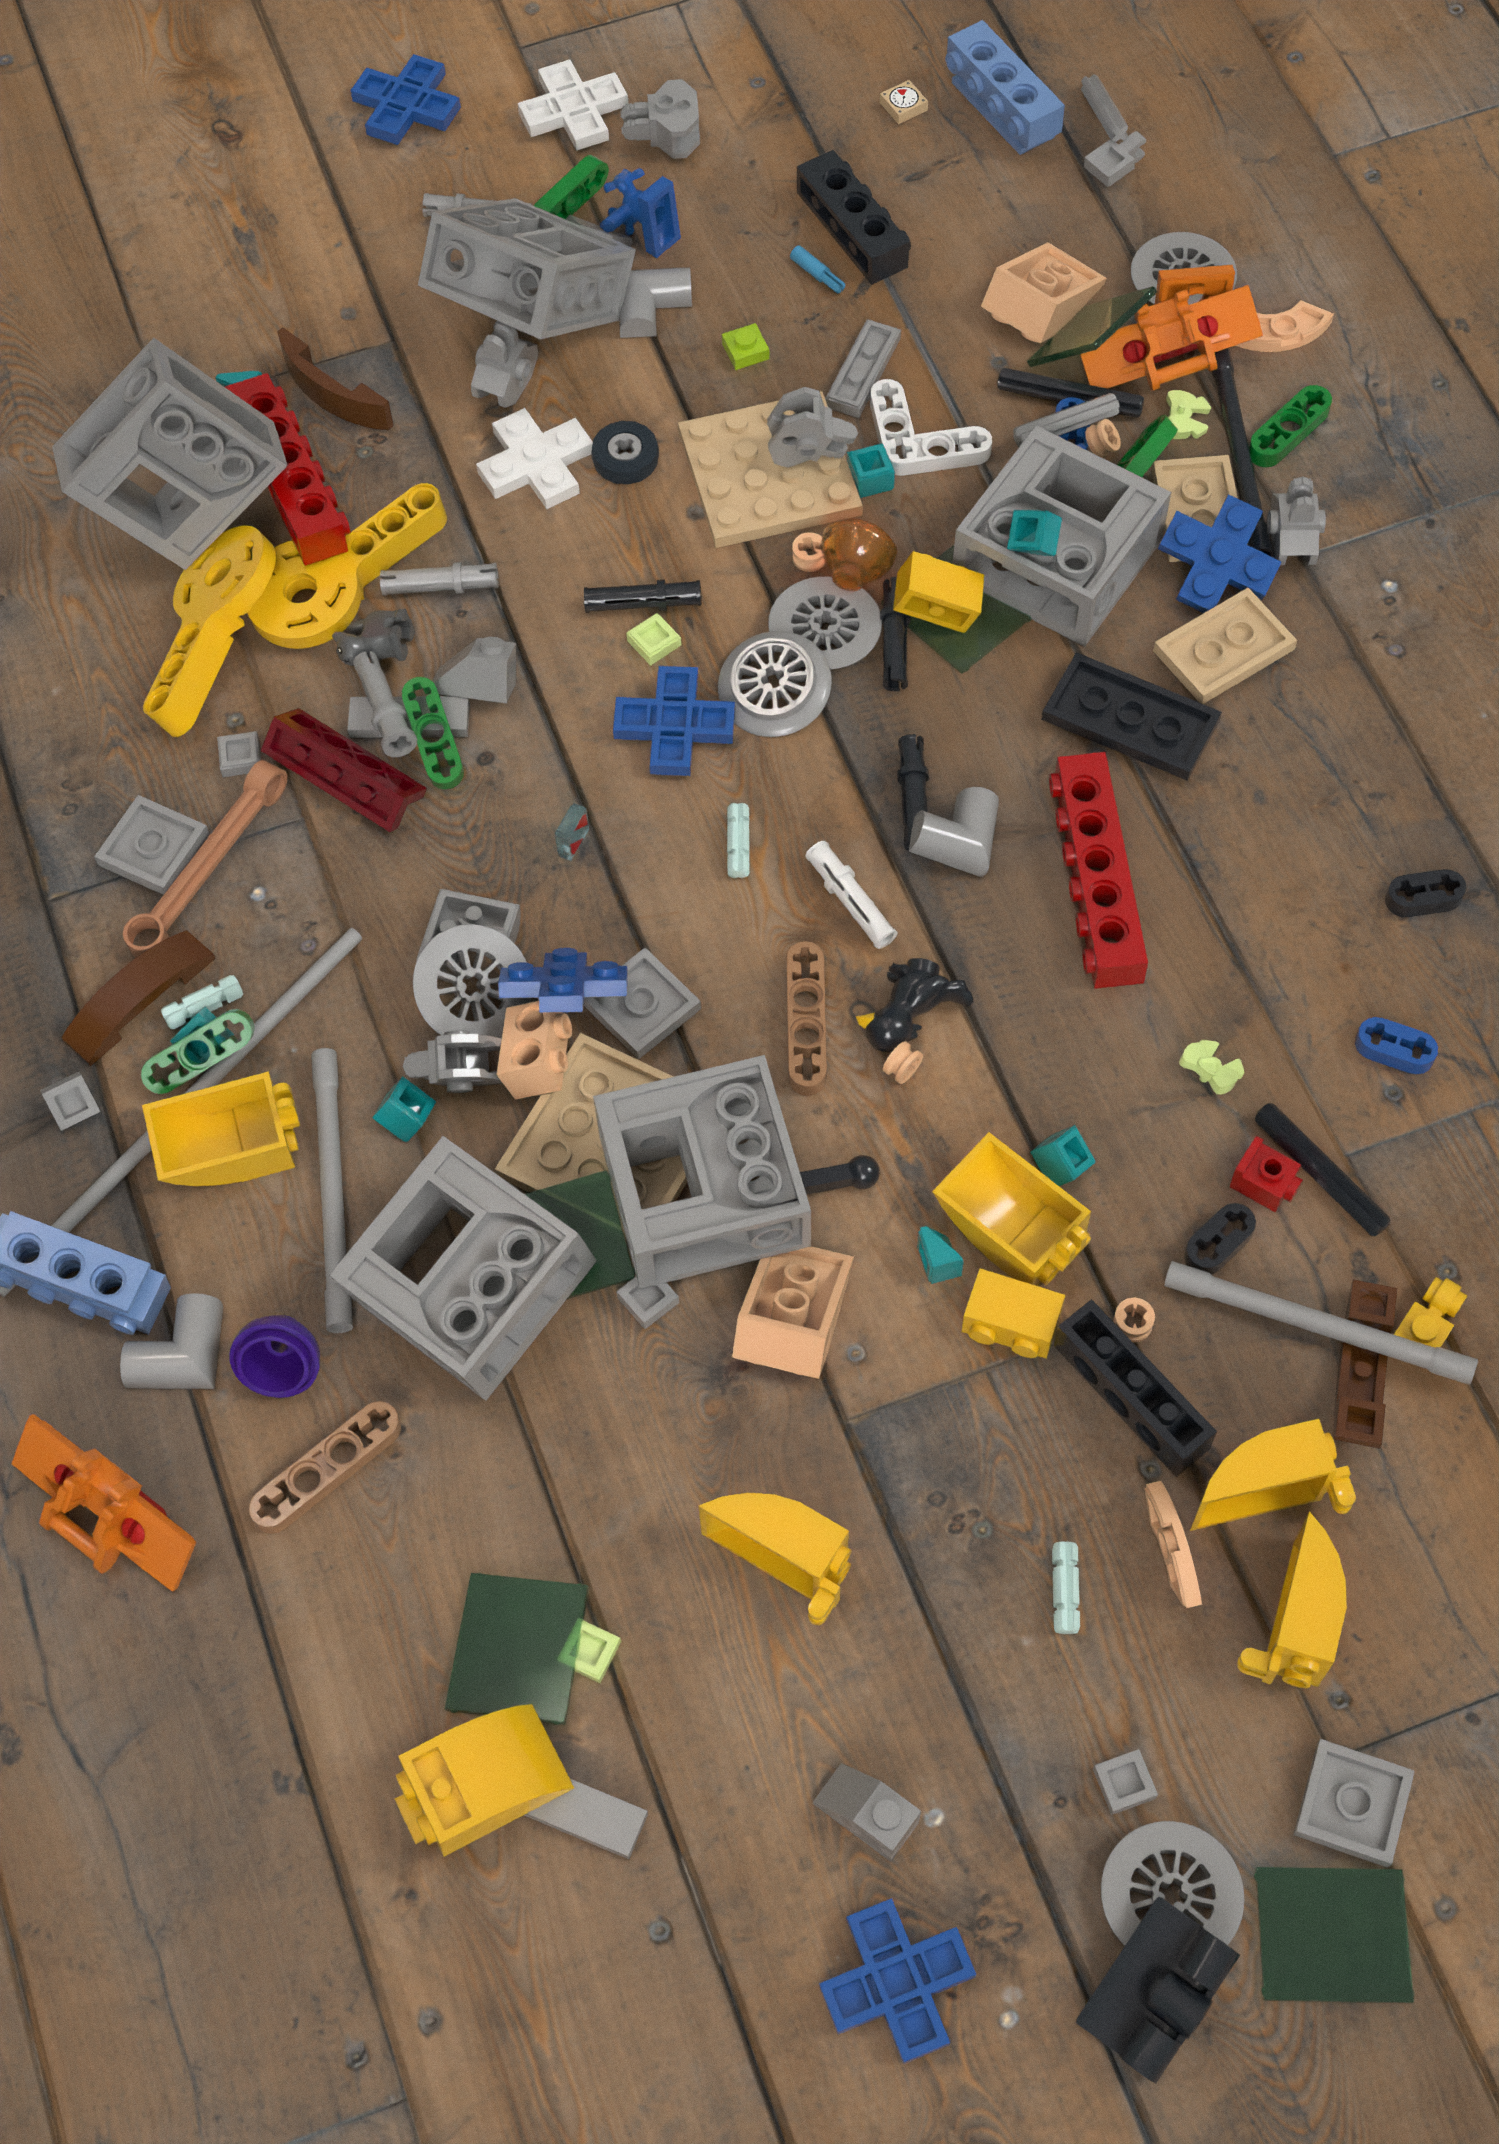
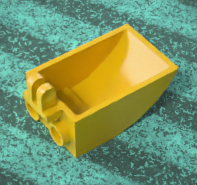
(224, 1132)
(1014, 1213)
(1276, 1473)
(783, 1542)
(1307, 1614)
(479, 1778)

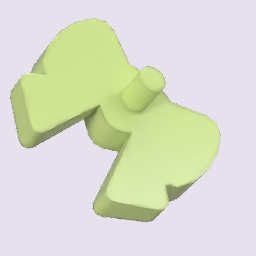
(1182, 406)
(1199, 1059)

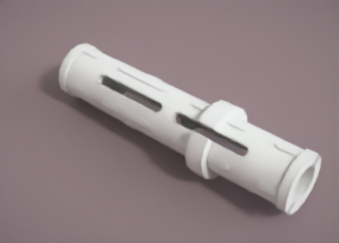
(841, 881)

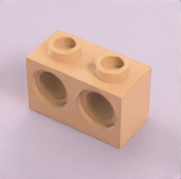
(533, 1050)

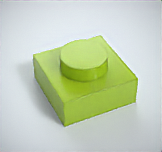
(745, 346)

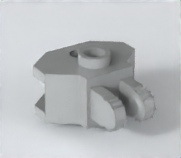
(666, 119)
(503, 365)
(808, 431)
(1296, 522)
(455, 1061)

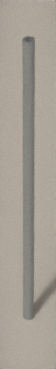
(210, 1078)

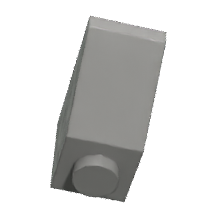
(480, 671)
(868, 1810)

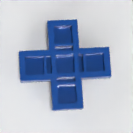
(405, 99)
(1219, 554)
(674, 720)
(563, 981)
(897, 1981)

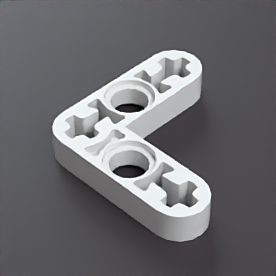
(916, 446)

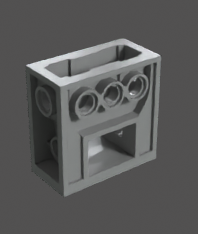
(526, 267)
(184, 430)
(1104, 538)
(704, 1121)
(487, 1288)

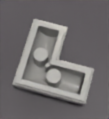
(652, 290)
(965, 840)
(461, 909)
(186, 1360)

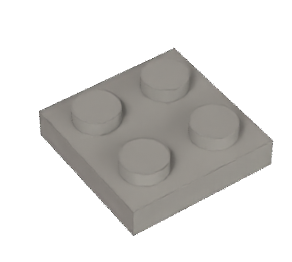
(151, 844)
(652, 1008)
(1354, 1803)

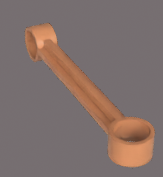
(261, 787)

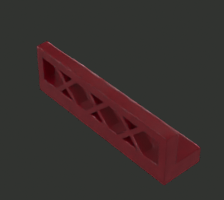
(341, 768)

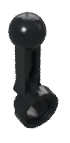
(859, 1172)

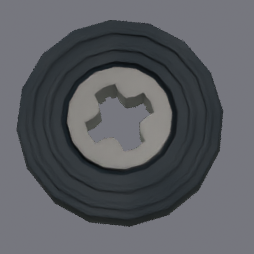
(625, 467)

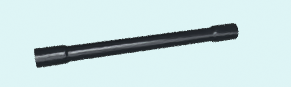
(1239, 446)

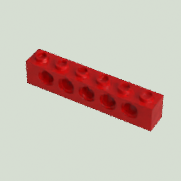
(299, 489)
(1109, 963)

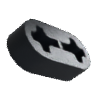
(1425, 893)
(1213, 1232)

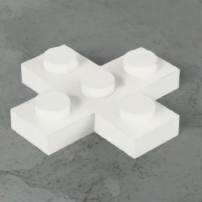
(573, 104)
(535, 458)

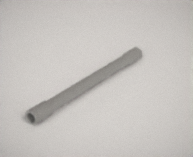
(325, 1084)
(1435, 1359)

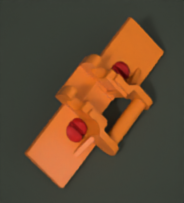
(1170, 331)
(127, 1516)

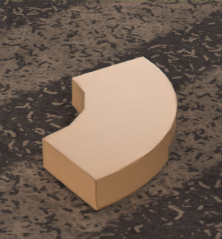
(1290, 328)
(1173, 1544)

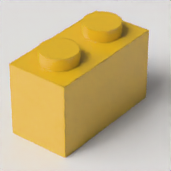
(938, 592)
(1012, 1314)

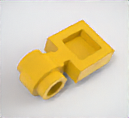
(1428, 1324)

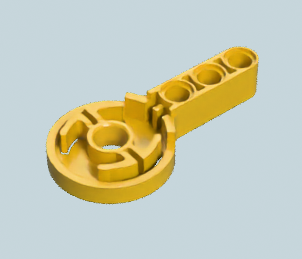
(415, 515)
(209, 601)

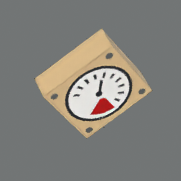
(903, 102)

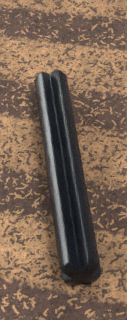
(1059, 389)
(1322, 1169)

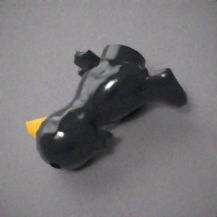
(914, 992)

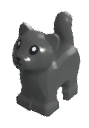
(378, 633)

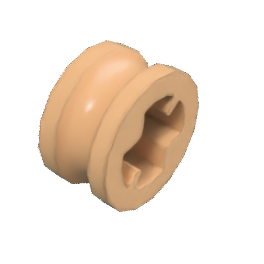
(1103, 438)
(801, 559)
(902, 1062)
(1139, 1306)

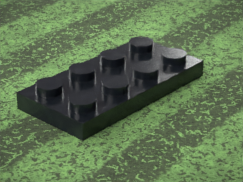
(1131, 716)

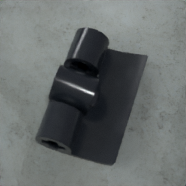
(1158, 1989)

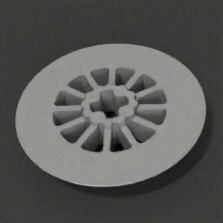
(1164, 254)
(856, 623)
(798, 712)
(439, 951)
(1179, 1840)

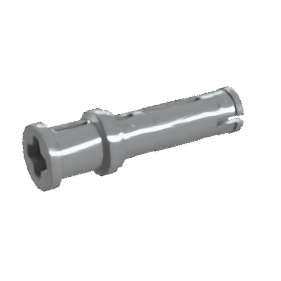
(387, 715)

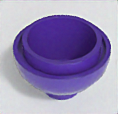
(275, 1356)

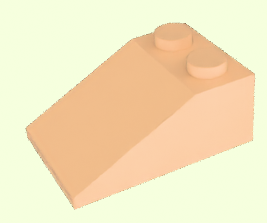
(1041, 291)
(792, 1310)

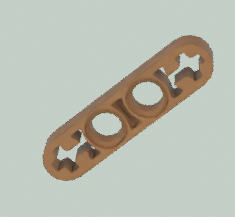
(806, 1017)
(320, 1460)

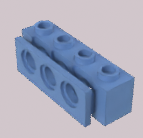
(1003, 88)
(99, 1268)

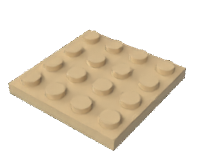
(748, 493)
(562, 1132)

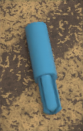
(816, 269)

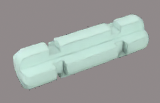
(738, 840)
(208, 997)
(1066, 1587)

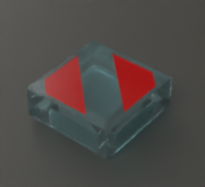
(572, 831)

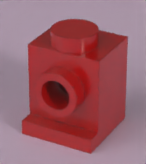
(1255, 1183)

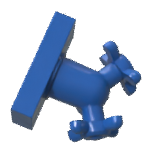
(652, 208)

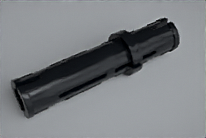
(643, 596)
(894, 640)
(913, 780)

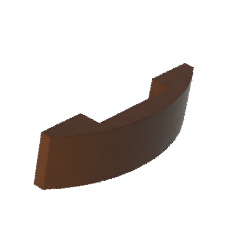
(357, 406)
(131, 991)
(1361, 1372)

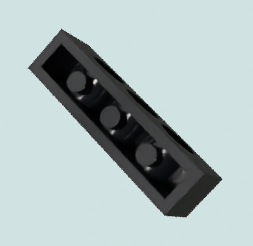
(853, 216)
(1134, 1388)

